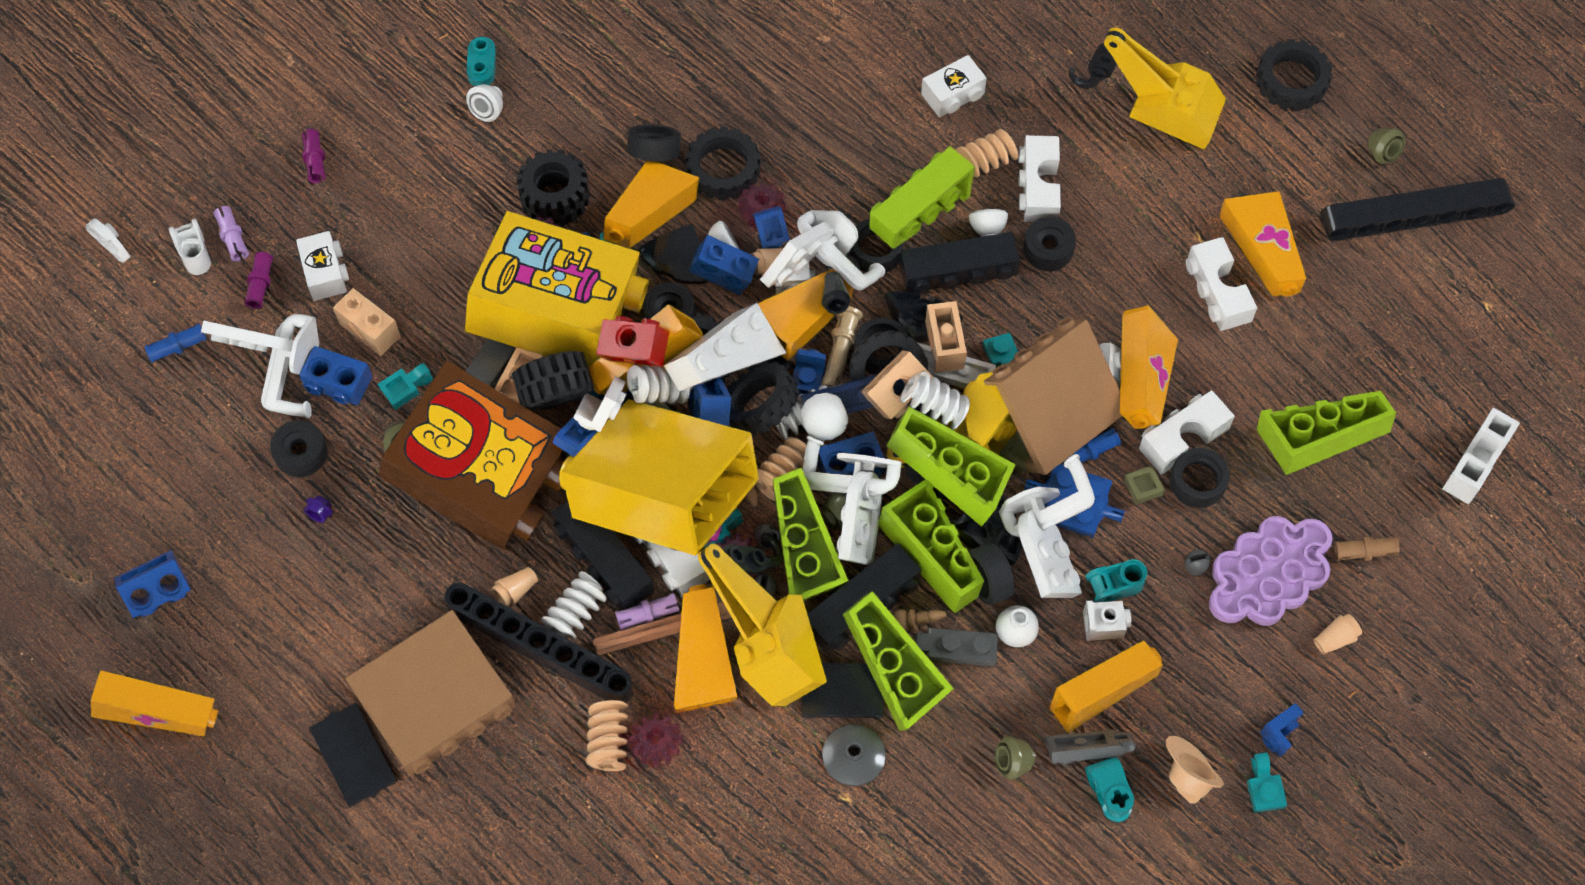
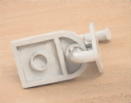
(829, 238)
(284, 354)
(863, 498)
(1040, 536)

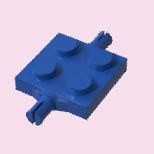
(1088, 520)

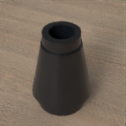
(835, 294)

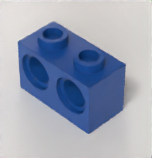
(723, 265)
(338, 371)
(710, 402)
(862, 445)
(148, 577)

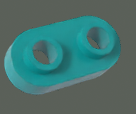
(481, 59)

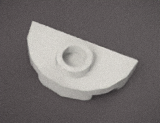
(107, 237)

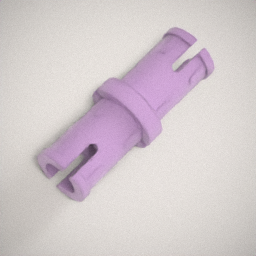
(231, 233)
(647, 611)

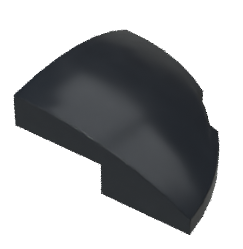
(674, 254)
(910, 312)
(992, 532)

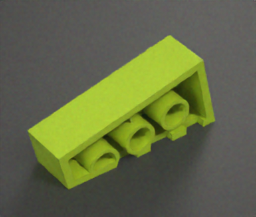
(923, 197)
(1325, 429)
(952, 463)
(925, 533)
(806, 545)
(896, 662)

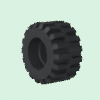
(550, 169)
(552, 380)

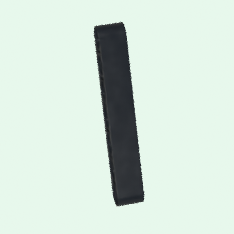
(1417, 209)
(531, 631)

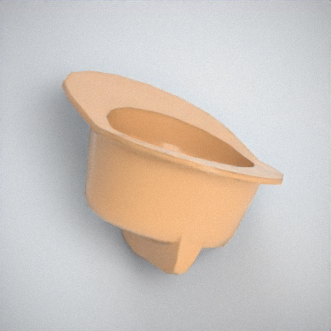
(1191, 770)

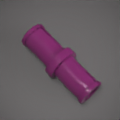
(313, 156)
(258, 280)

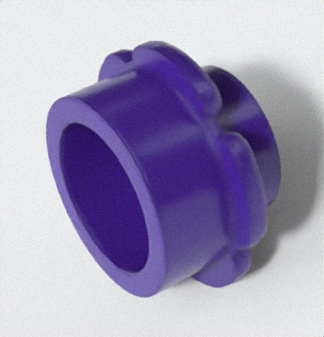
(318, 509)

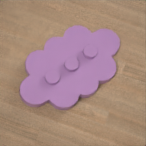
(1270, 570)

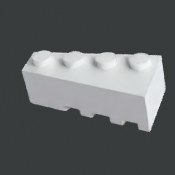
(729, 347)

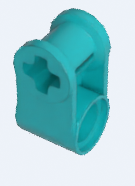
(1110, 581)
(1110, 784)

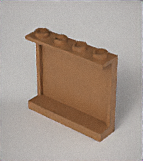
(1058, 393)
(431, 693)

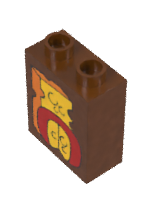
(475, 457)

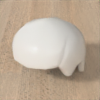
(824, 416)

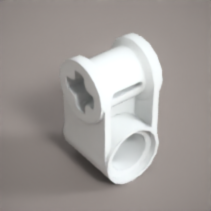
(191, 247)

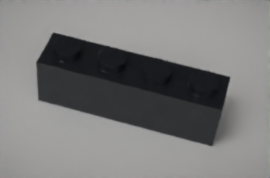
(959, 262)
(606, 558)
(887, 578)

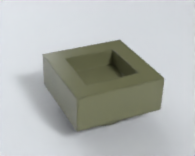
(1016, 452)
(1143, 485)

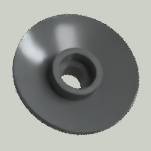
(853, 769)

